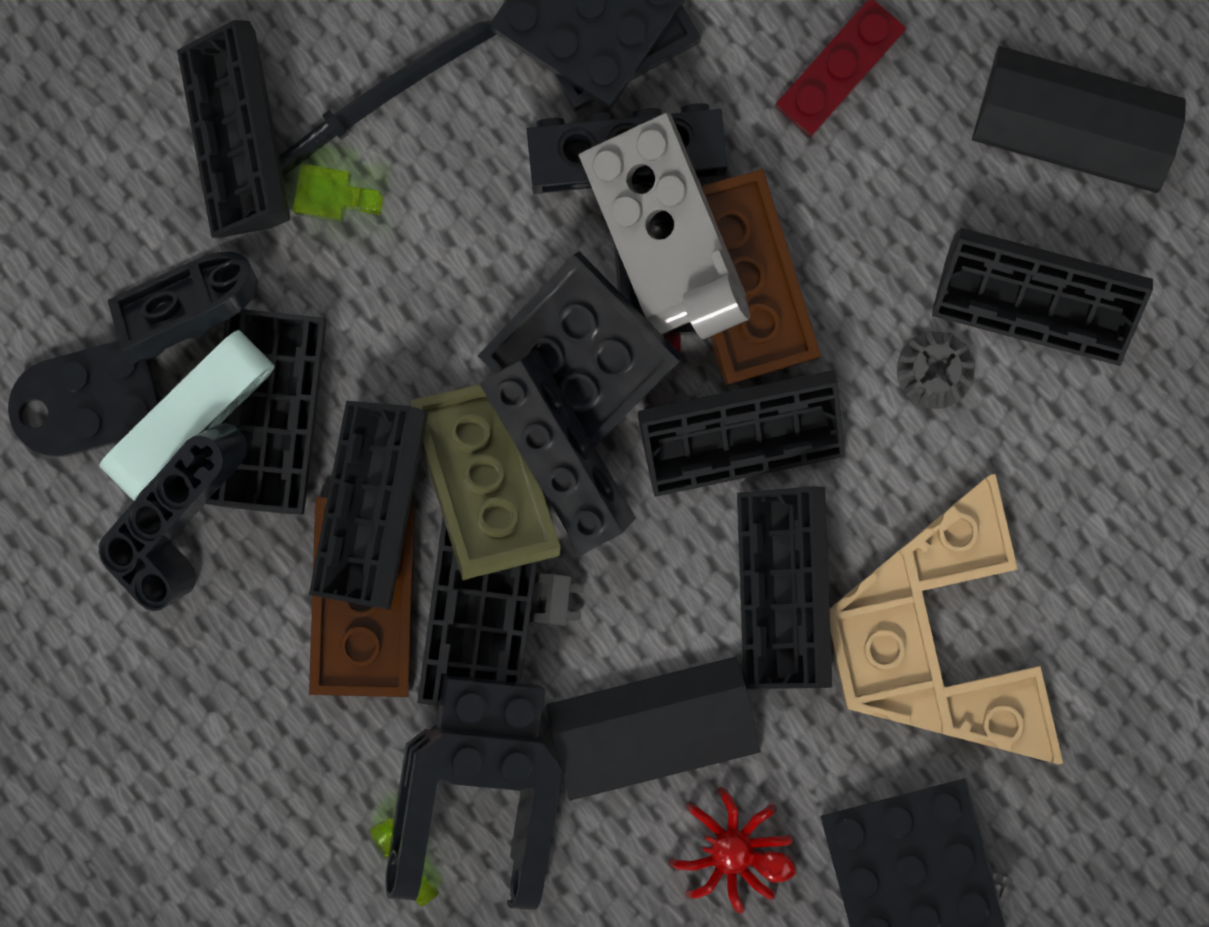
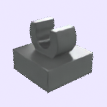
(552, 598)

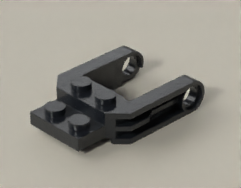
(480, 740)

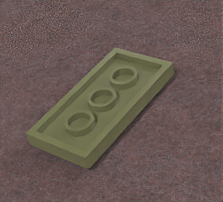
(483, 485)

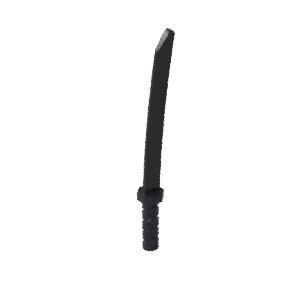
(338, 123)

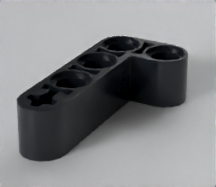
(140, 544)

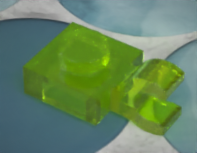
(327, 194)

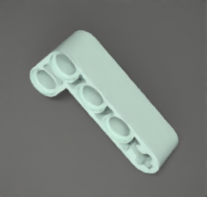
(189, 409)

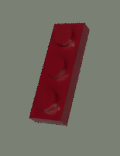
(840, 67)

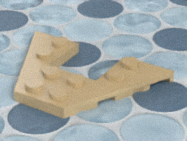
(889, 651)

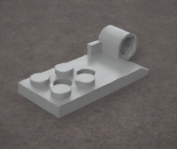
(689, 271)

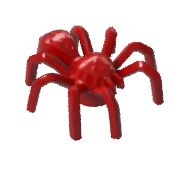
(734, 853)

